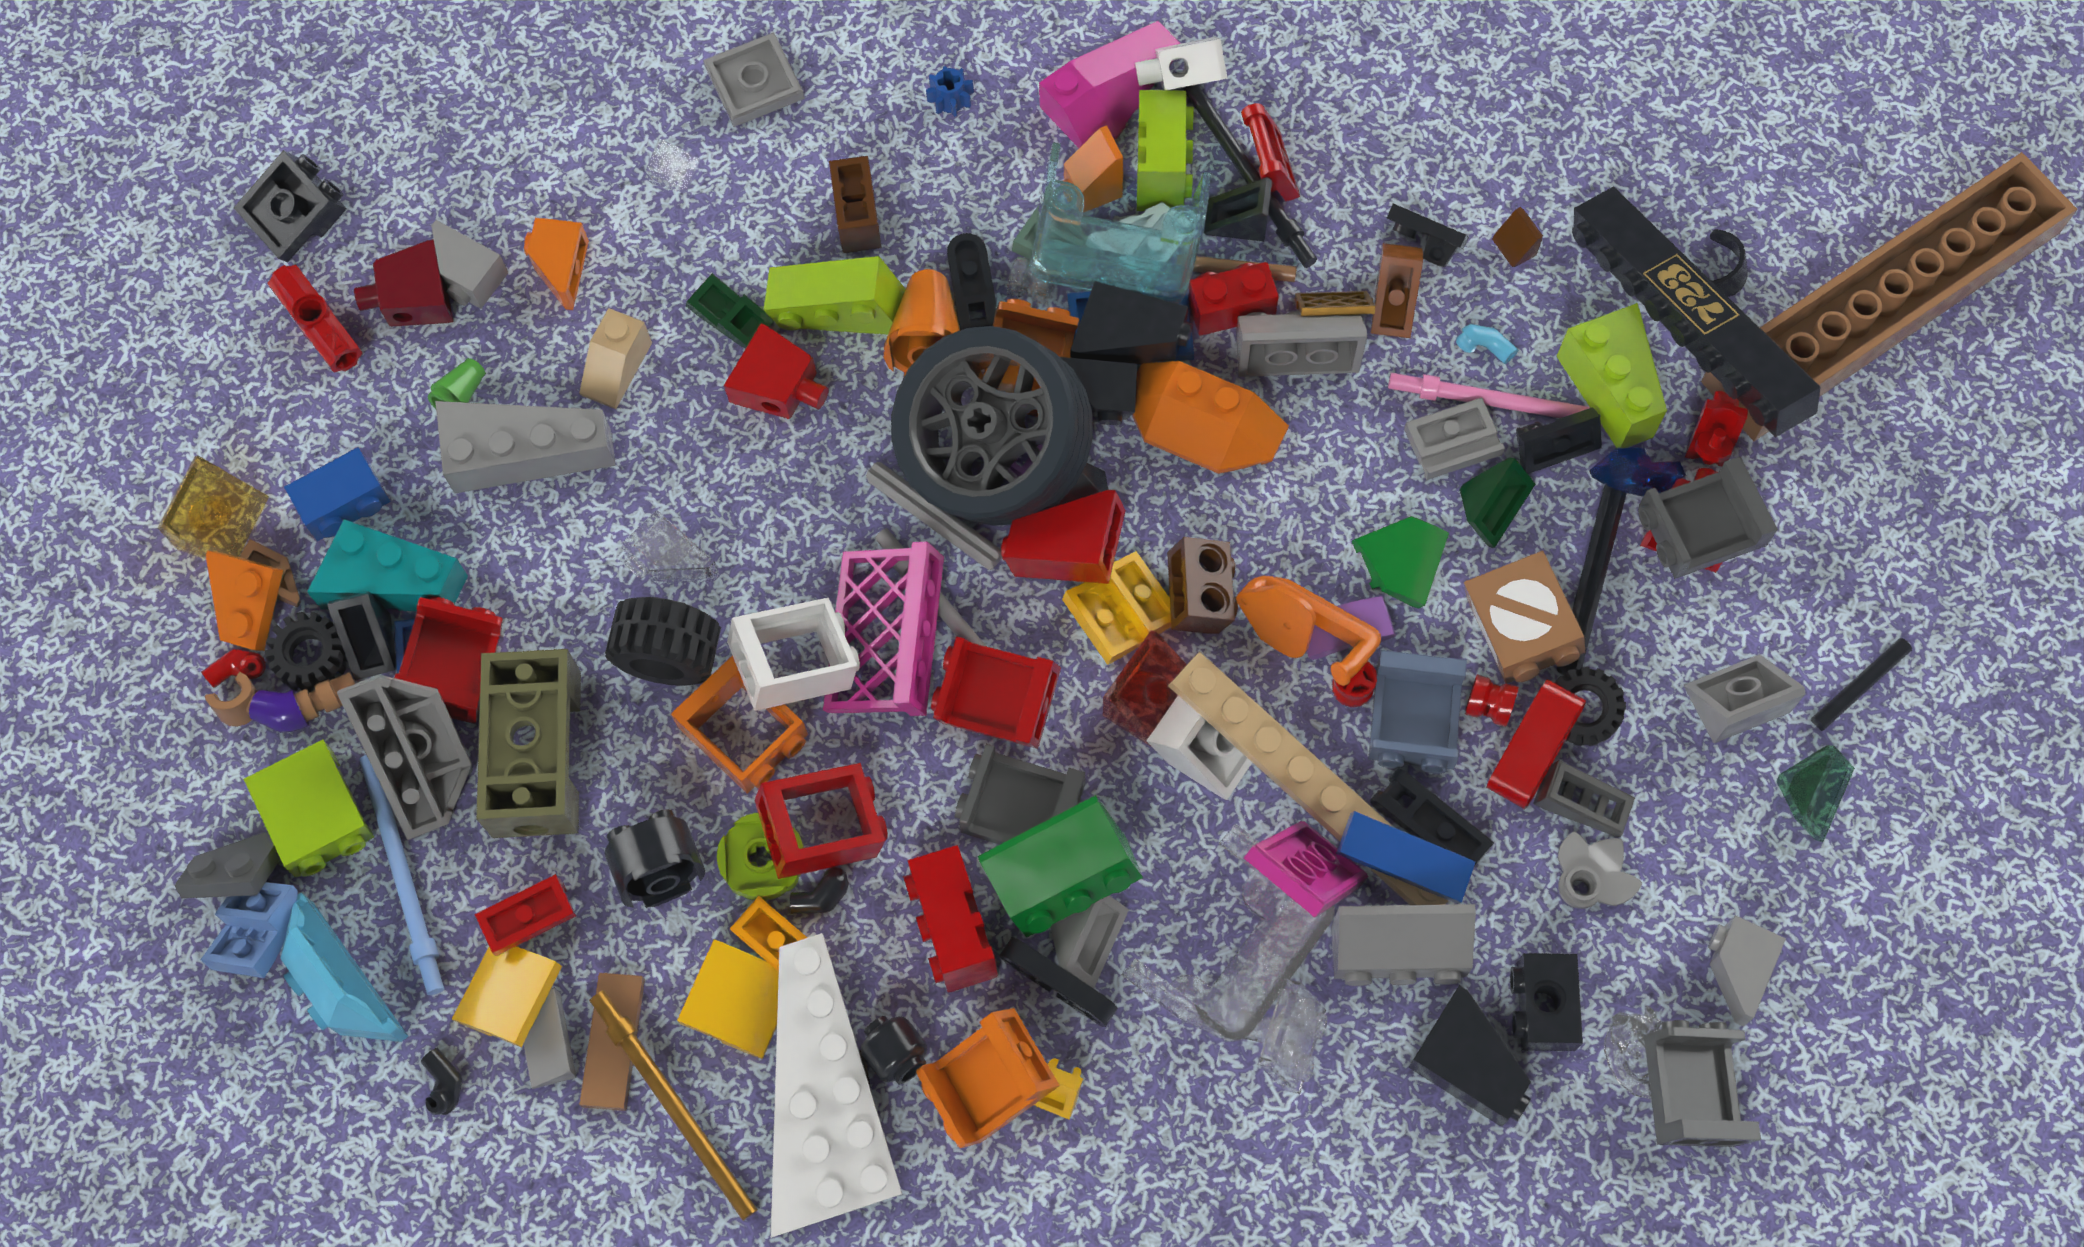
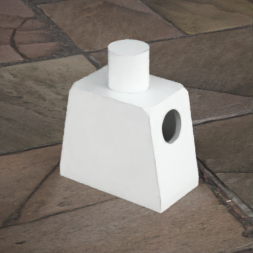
(1201, 59)

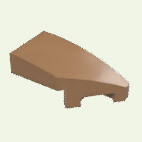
(258, 553)

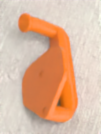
(1286, 617)

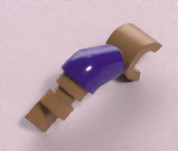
(276, 709)

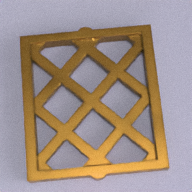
(1334, 303)

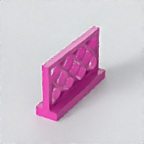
(916, 623)

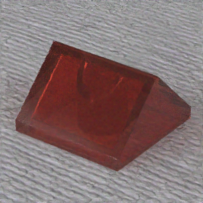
(1141, 690)

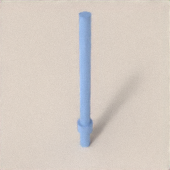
(423, 949)

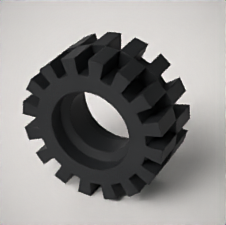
(291, 636)
(1612, 705)

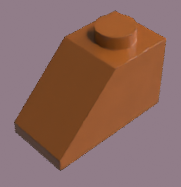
(1397, 290)

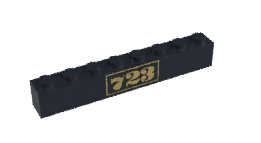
(1696, 312)

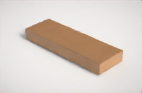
(606, 1066)

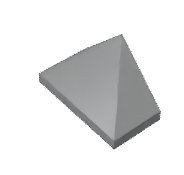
(1087, 938)

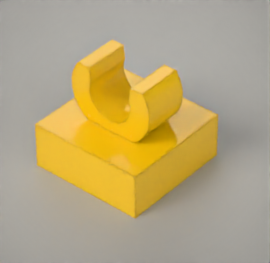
(1064, 1098)

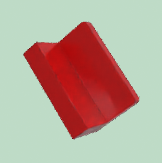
(525, 915)

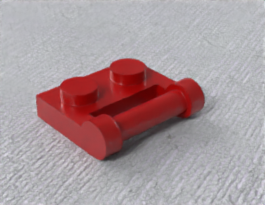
(1270, 151)

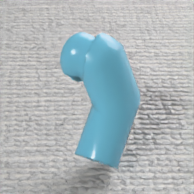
(1487, 337)

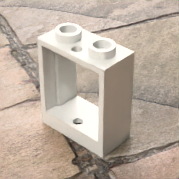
(817, 616)

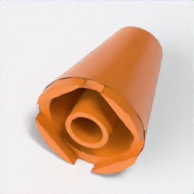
(921, 319)

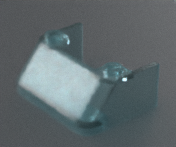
(1085, 249)

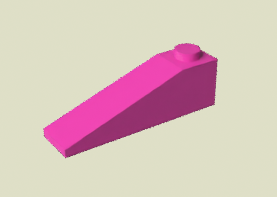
(1101, 85)

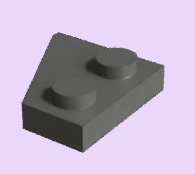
(230, 870)

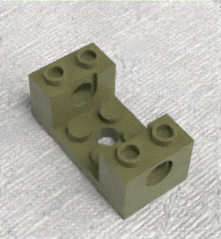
(528, 785)

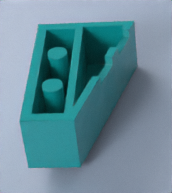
(386, 567)

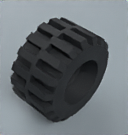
(663, 641)

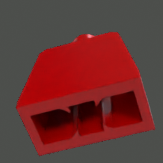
(774, 376)

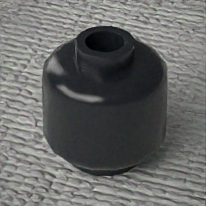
(893, 1049)

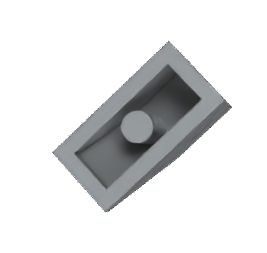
(467, 266)
(1743, 964)

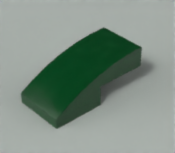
(727, 311)

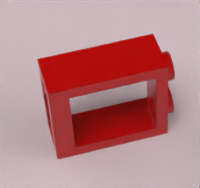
(779, 833)

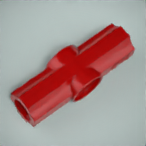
(326, 331)

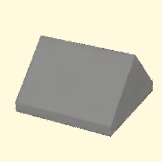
(1743, 697)

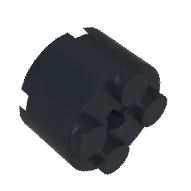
(653, 859)

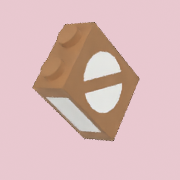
(1525, 618)

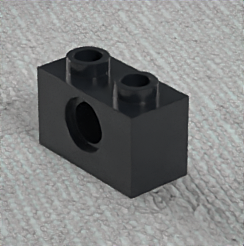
(1559, 978)

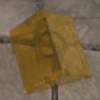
(211, 511)

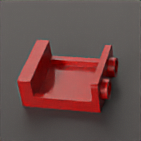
(447, 652)
(995, 692)

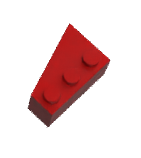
(950, 919)

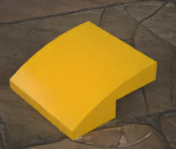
(1123, 611)
(507, 994)
(734, 999)

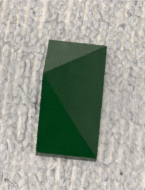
(1495, 499)

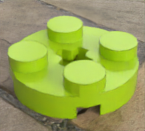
(745, 876)

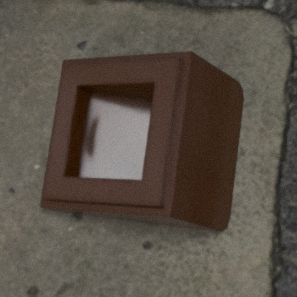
(1518, 238)

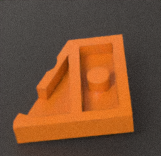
(243, 598)

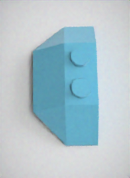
(332, 979)

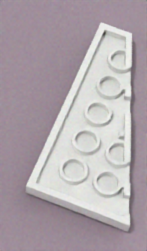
(826, 1123)

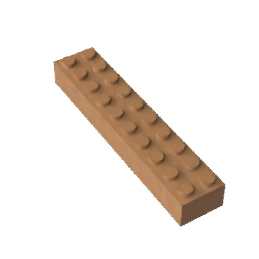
(1917, 276)

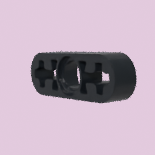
(1052, 976)

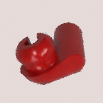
(232, 663)

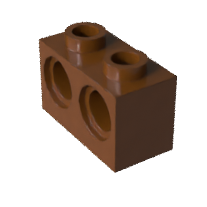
(855, 204)
(1192, 584)

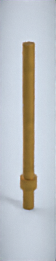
(623, 1034)

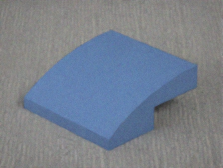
(252, 931)

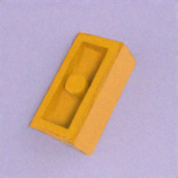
(765, 931)

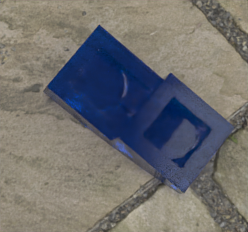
(1634, 473)

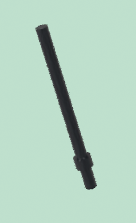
(1287, 229)

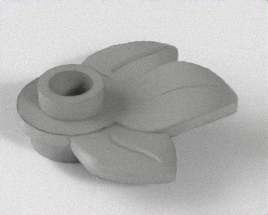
(1598, 868)

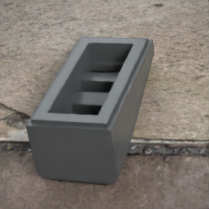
(1563, 806)

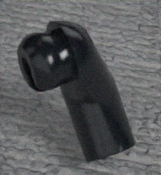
(824, 896)
(447, 1083)

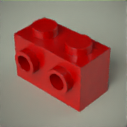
(1223, 296)

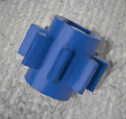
(949, 90)

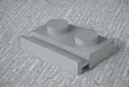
(1454, 438)

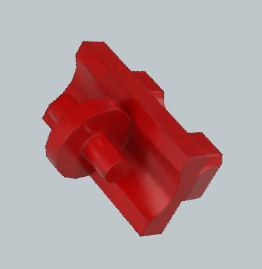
(1717, 430)

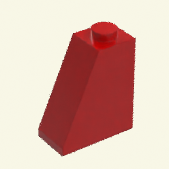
(1067, 540)

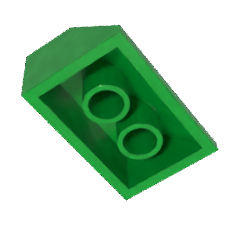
(1061, 866)

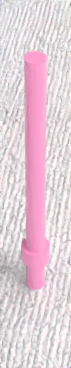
(1431, 387)

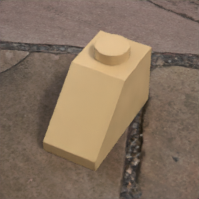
(614, 357)

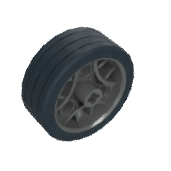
(991, 426)

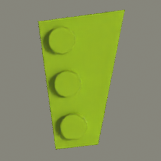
(1163, 148)
(834, 296)
(1616, 374)

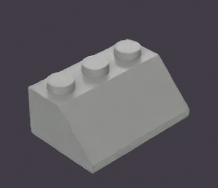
(1299, 344)
(1403, 943)

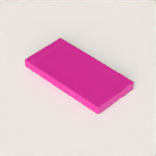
(1306, 867)

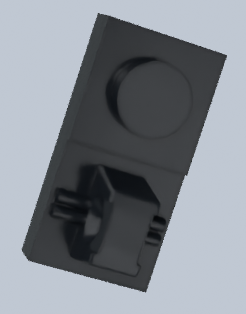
(1441, 240)
(1559, 441)

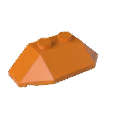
(1204, 418)

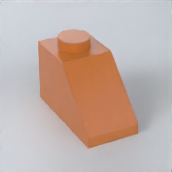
(1097, 170)
(558, 256)

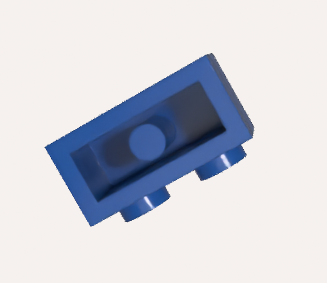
(337, 492)

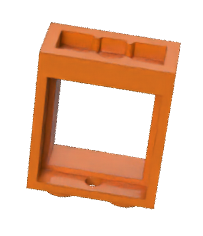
(709, 699)

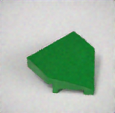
(1403, 558)

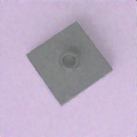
(753, 79)

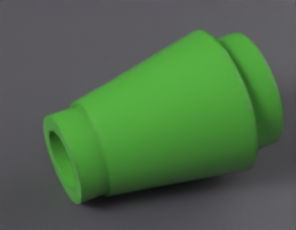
(458, 383)

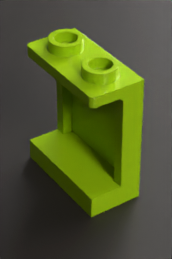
(308, 809)

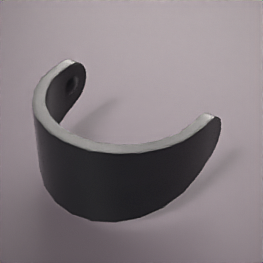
(1736, 278)

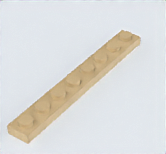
(1280, 757)

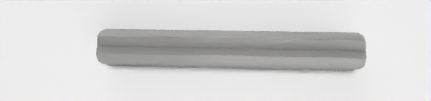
(940, 521)

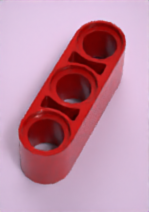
(1536, 744)

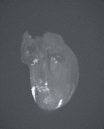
(1626, 1049)

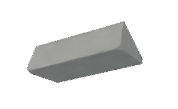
(549, 1046)

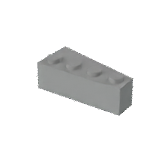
(519, 443)

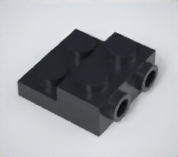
(290, 204)

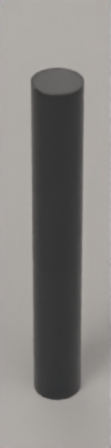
(1861, 684)

